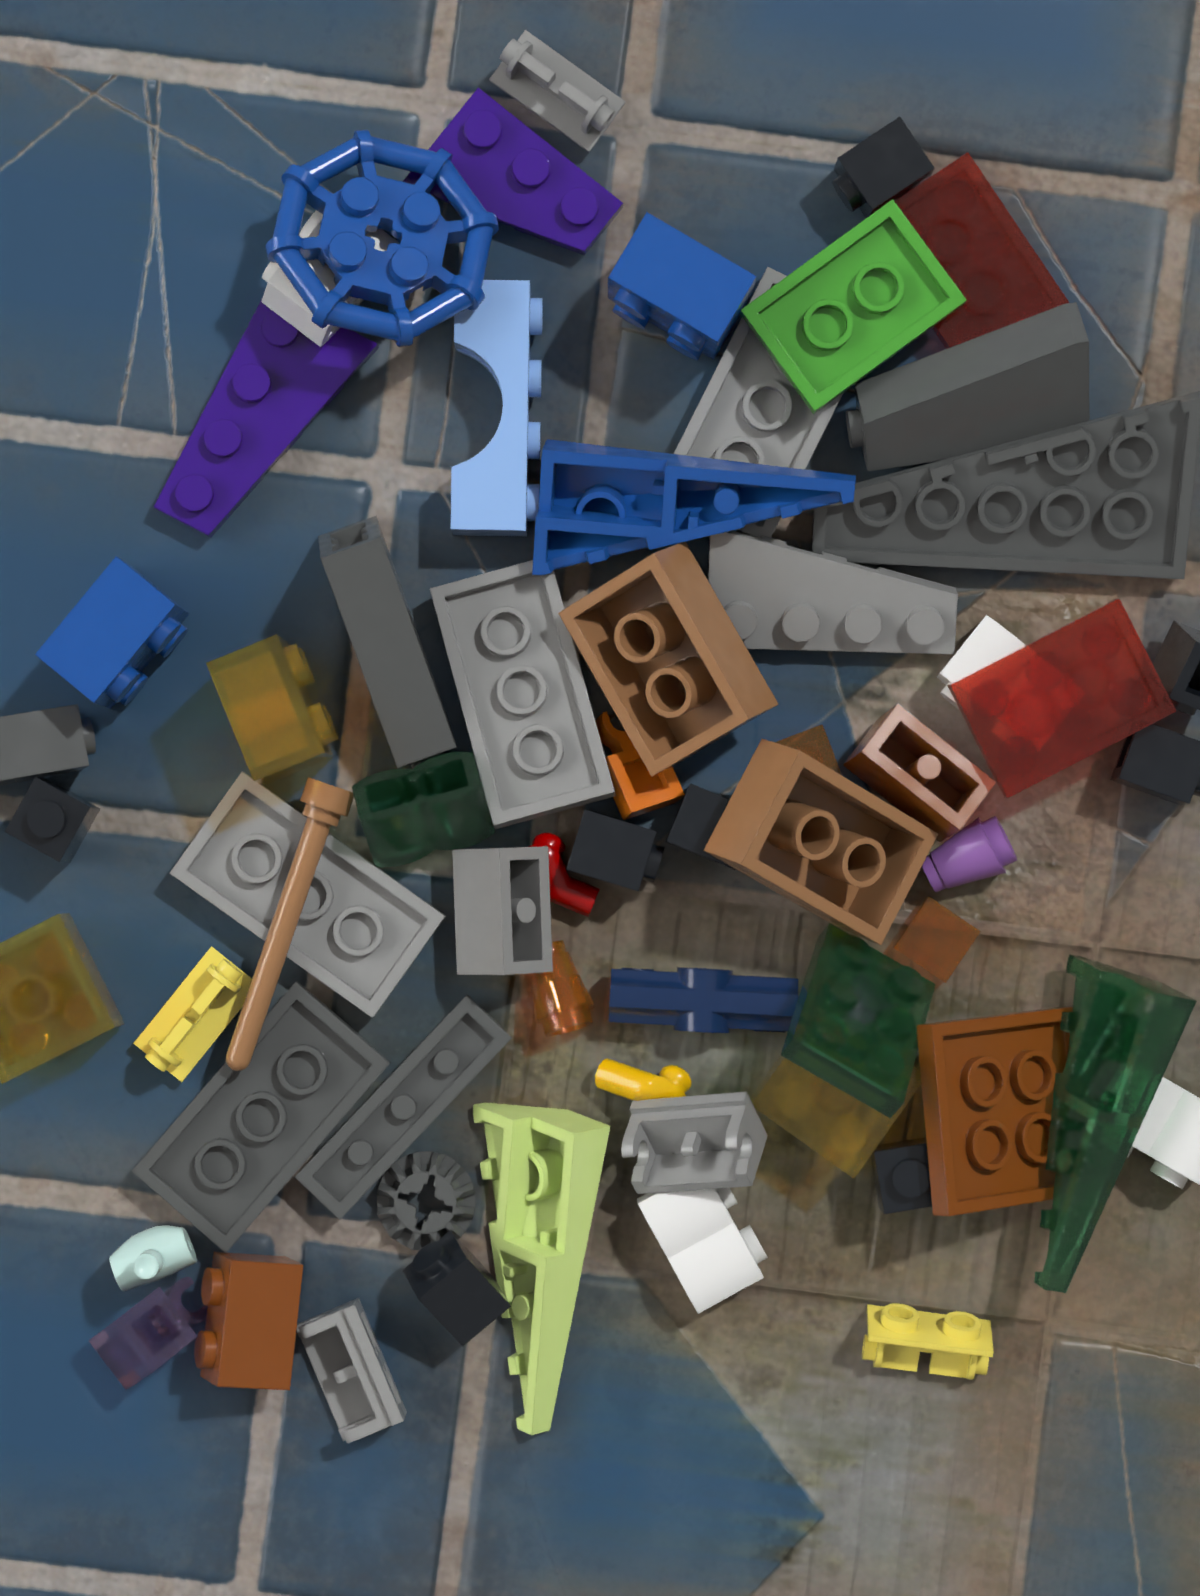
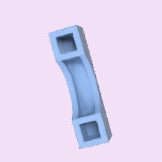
(492, 487)

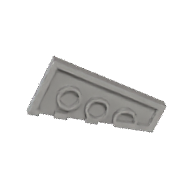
(823, 603)

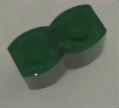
(423, 809)

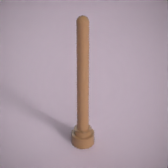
(322, 808)

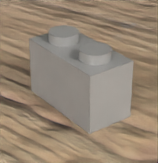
(502, 911)

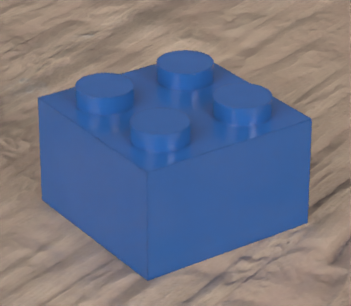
(679, 288)
(114, 635)

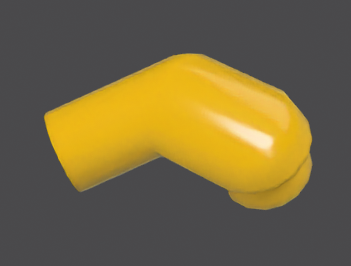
(640, 1084)

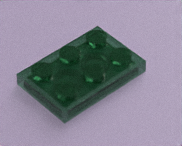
(858, 1020)

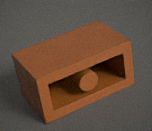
(919, 772)
(249, 1321)

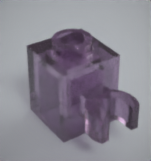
(148, 1334)

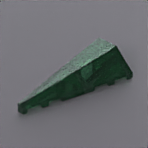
(1117, 1055)

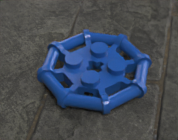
(389, 205)

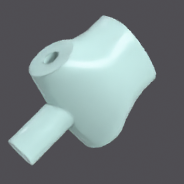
(152, 1256)

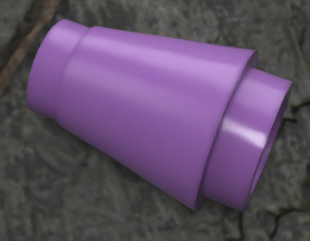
(970, 855)

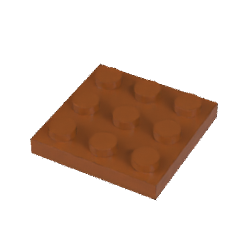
(990, 1107)

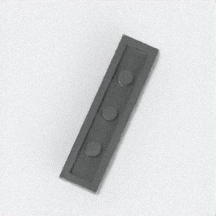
(403, 1107)

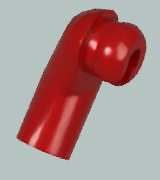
(564, 889)

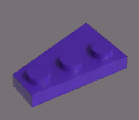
(523, 177)

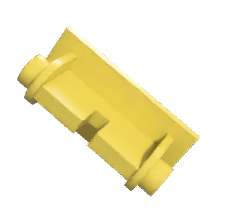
(195, 1015)
(956, 1340)

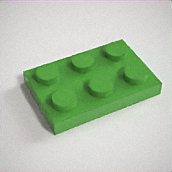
(853, 306)

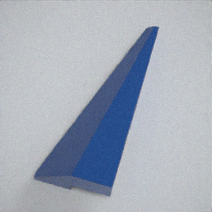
(627, 500)

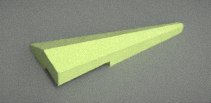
(545, 1195)

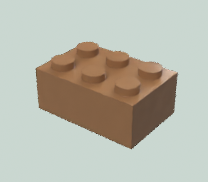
(668, 658)
(821, 841)

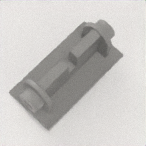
(556, 90)

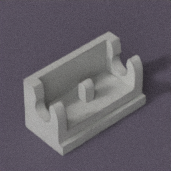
(694, 1142)
(352, 1371)

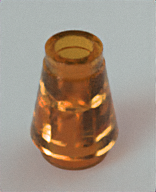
(561, 996)

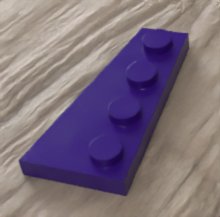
(255, 415)

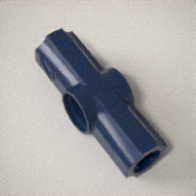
(702, 999)

